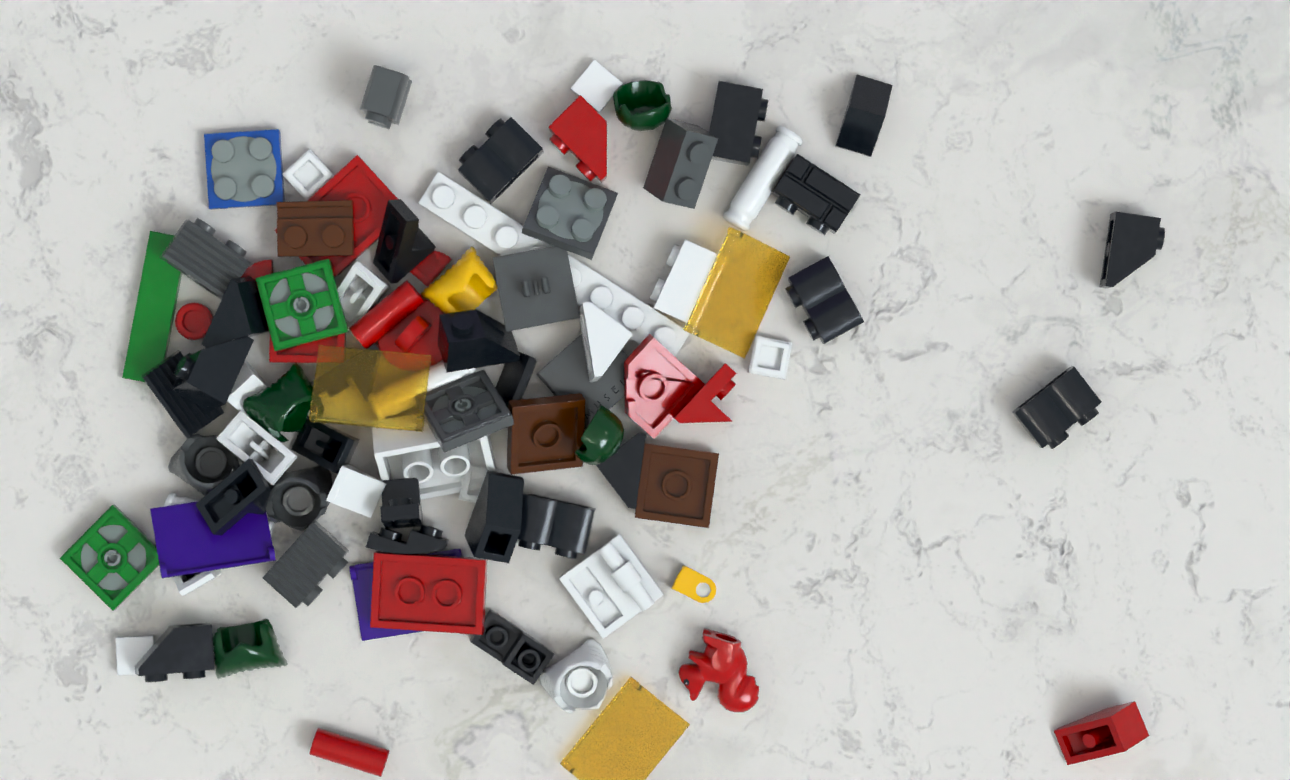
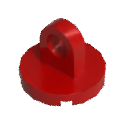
(416, 333)

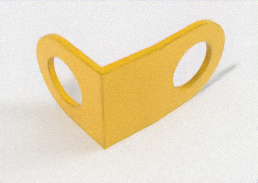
(687, 582)

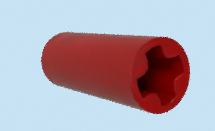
(386, 314)
(349, 752)

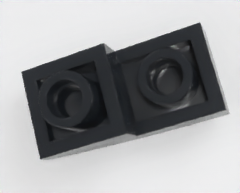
(419, 541)
(513, 647)

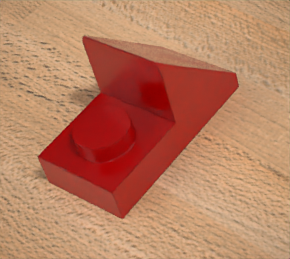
(700, 407)

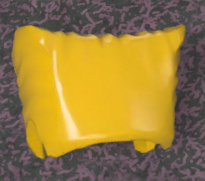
(462, 285)

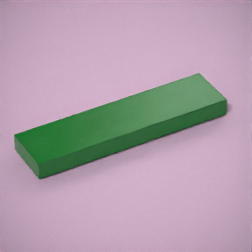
(153, 310)

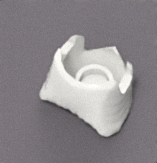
(579, 678)

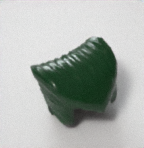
(283, 404)
(246, 648)

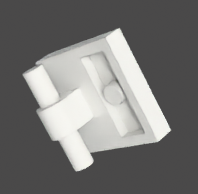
(611, 586)

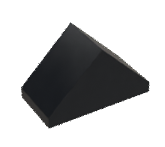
(864, 115)
(238, 314)
(325, 445)
(624, 469)

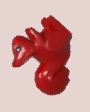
(722, 664)

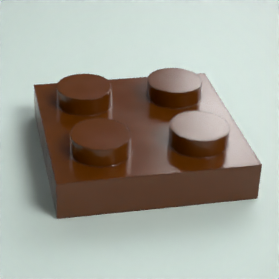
(545, 433)
(676, 485)

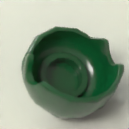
(642, 105)
(601, 437)

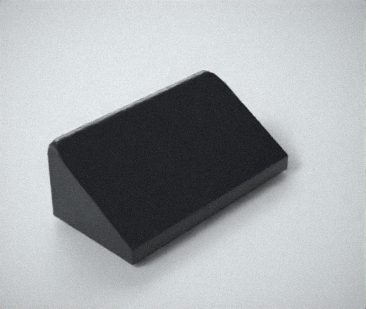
(515, 378)

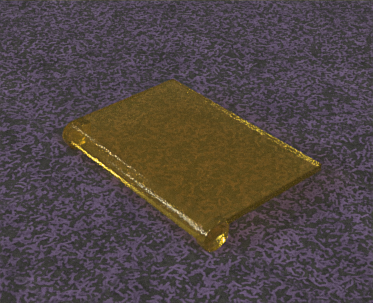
(737, 293)
(370, 388)
(626, 737)

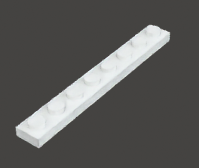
(505, 238)

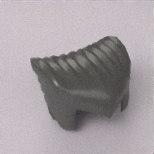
(203, 462)
(299, 497)

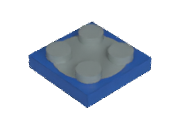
(244, 169)

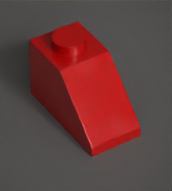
(1102, 733)

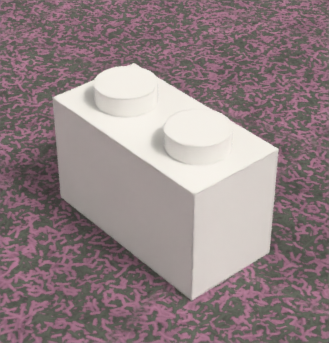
(685, 281)

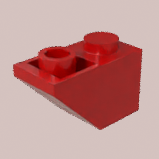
(585, 136)

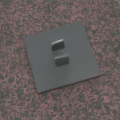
(535, 288)

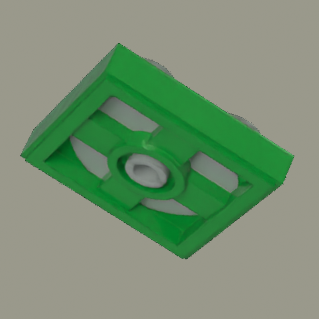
(302, 305)
(112, 557)

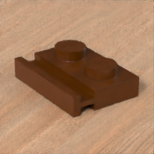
(315, 228)

